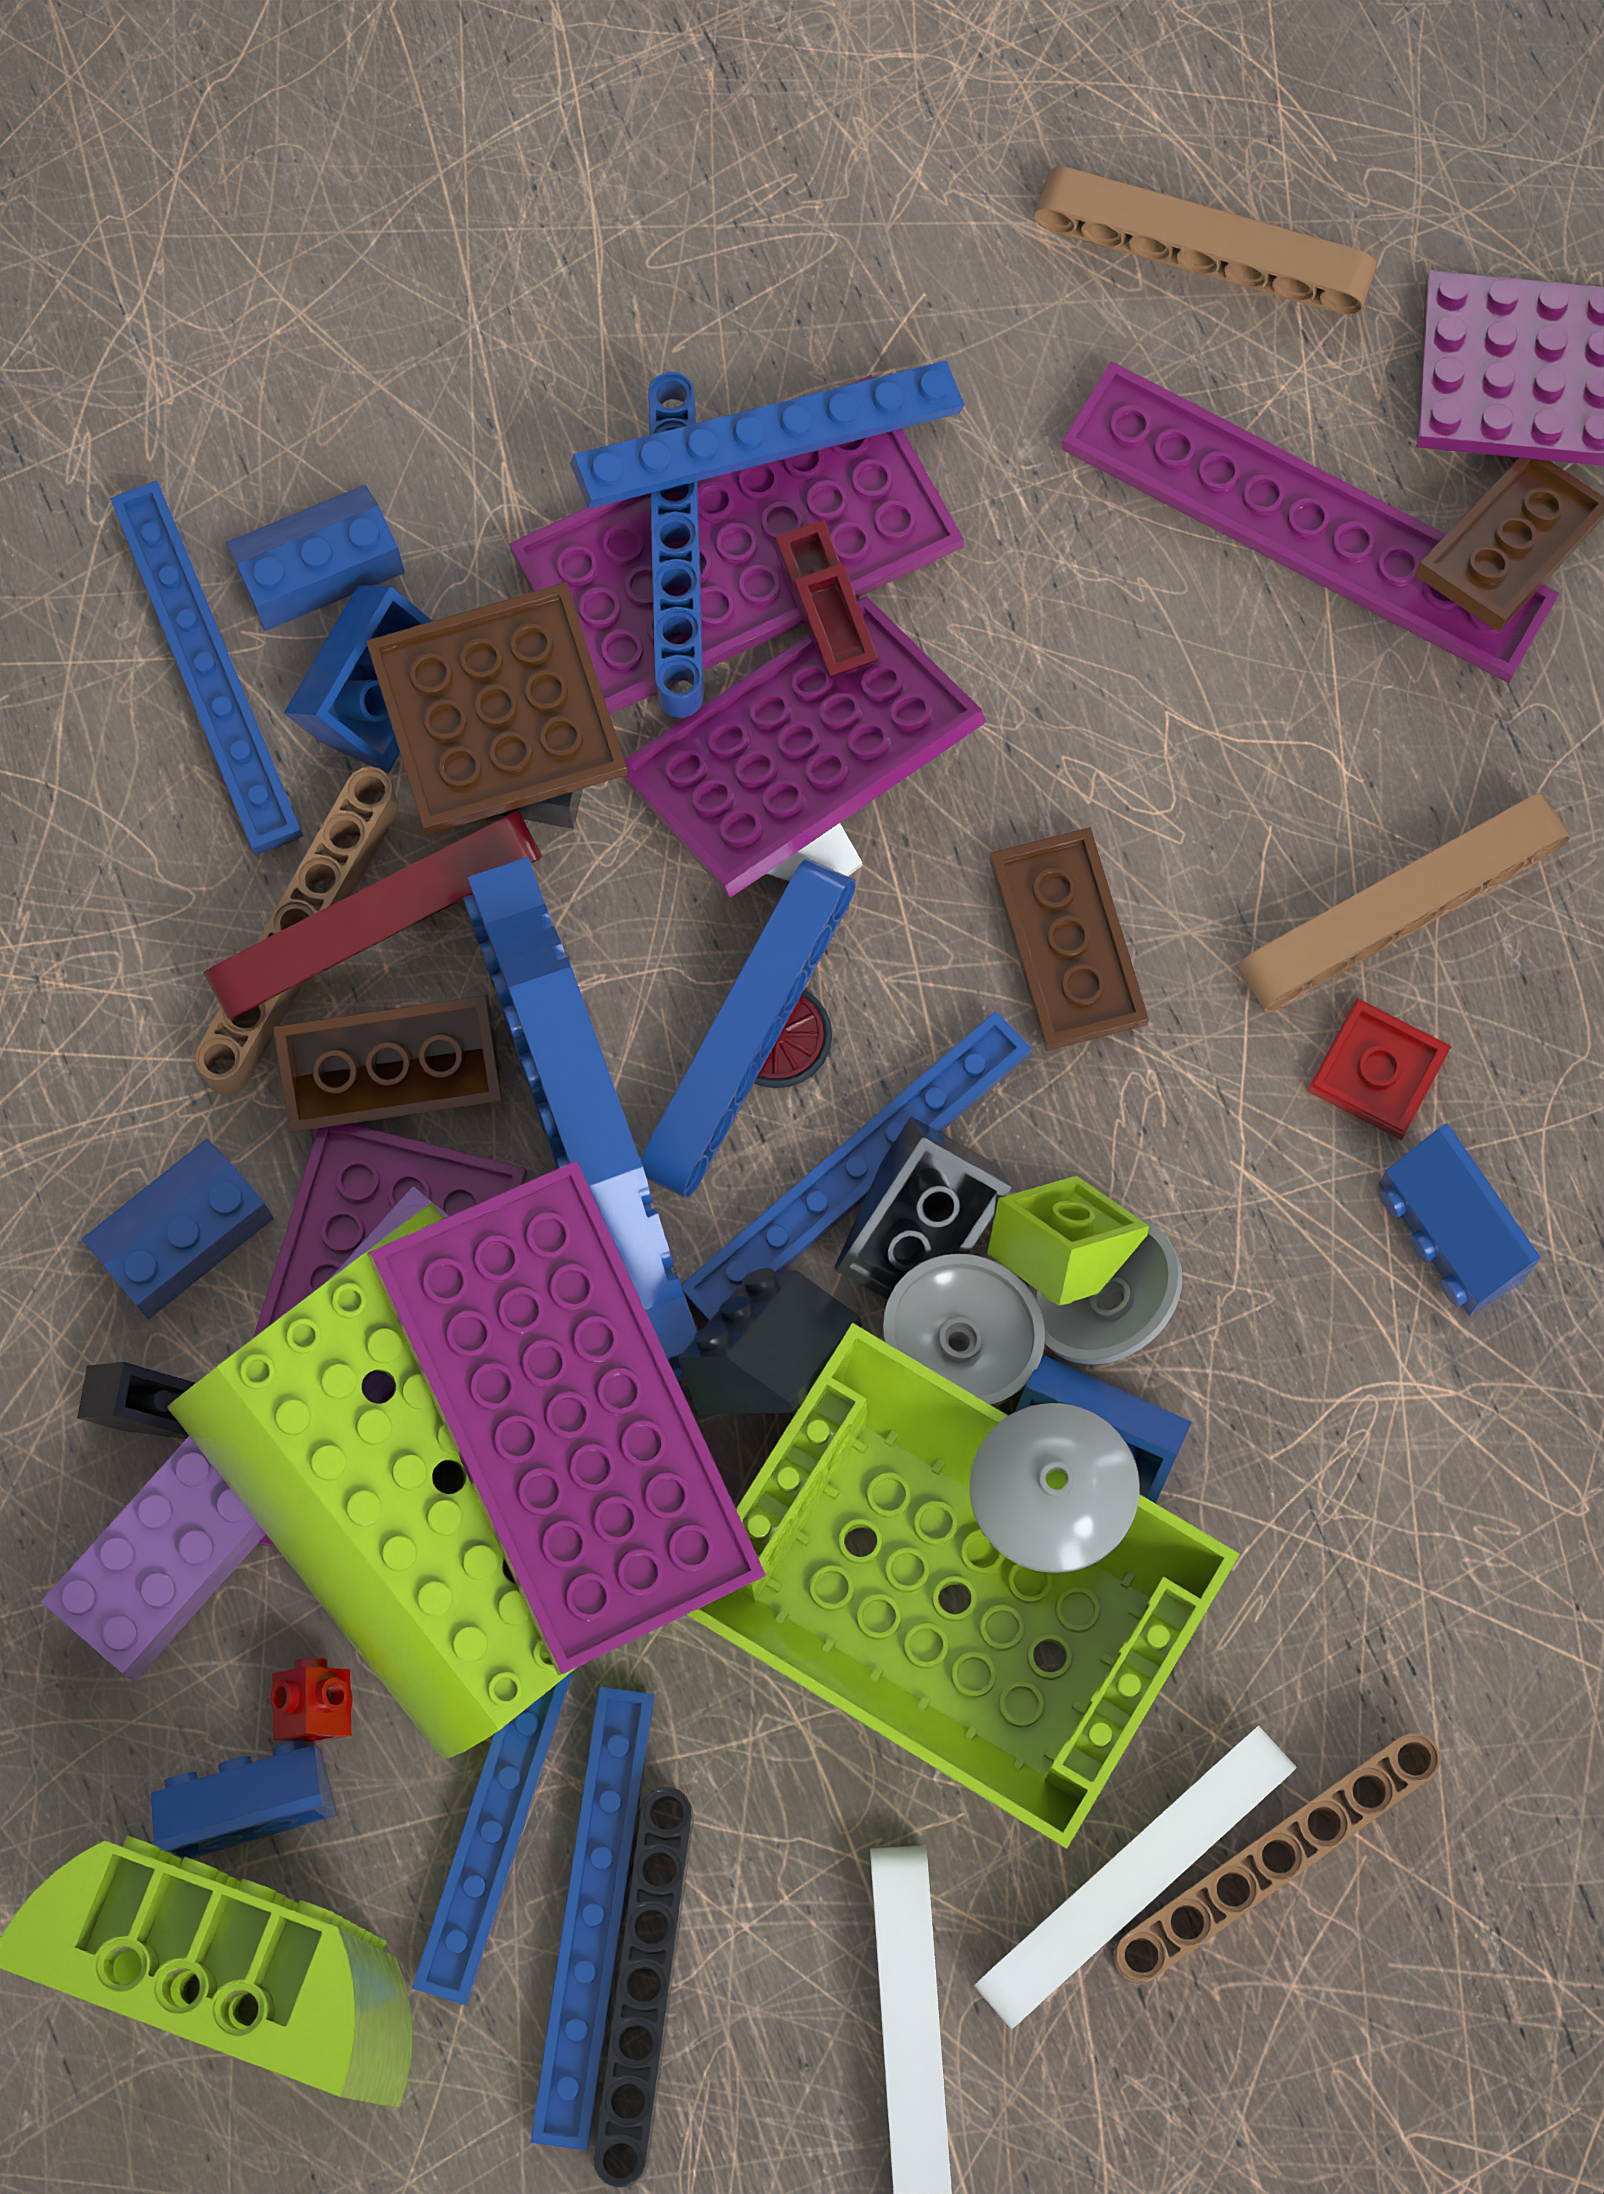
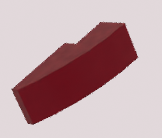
(825, 598)

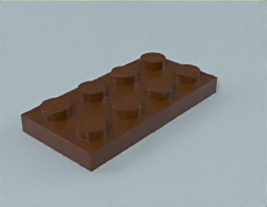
(1512, 540)
(1068, 939)

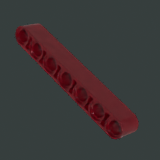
(366, 917)

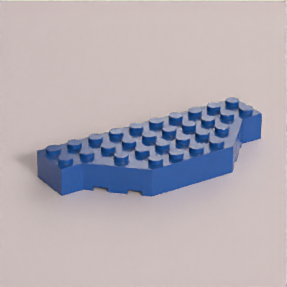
(574, 1084)

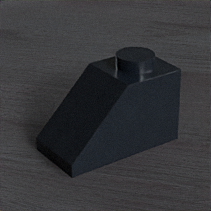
(132, 1399)

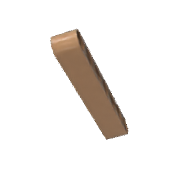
(1205, 240)
(1403, 902)
(297, 904)
(1293, 1836)

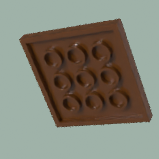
(496, 708)

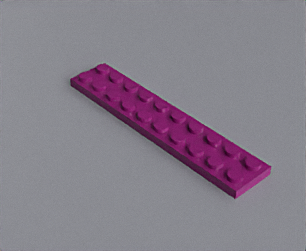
(1288, 513)

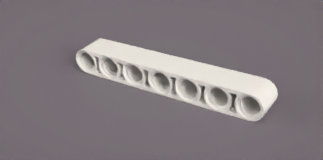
(1134, 1877)
(910, 2021)

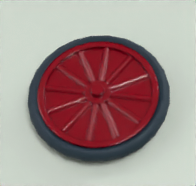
(800, 1046)

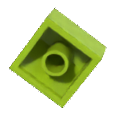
(1064, 1238)

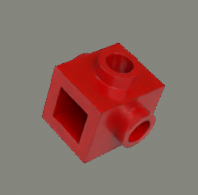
(311, 1702)

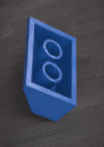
(316, 557)
(341, 692)
(1457, 1221)
(178, 1228)
(1147, 1429)
(242, 1801)

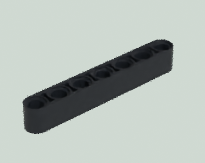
(651, 2014)

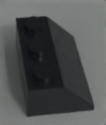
(765, 1345)

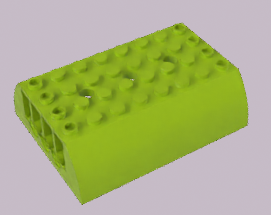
(894, 1454)
(357, 1509)
(142, 1923)

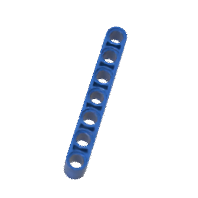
(678, 565)
(747, 1027)

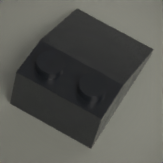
(922, 1205)

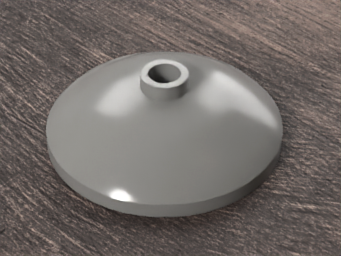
(980, 1306)
(1097, 1334)
(1044, 1525)

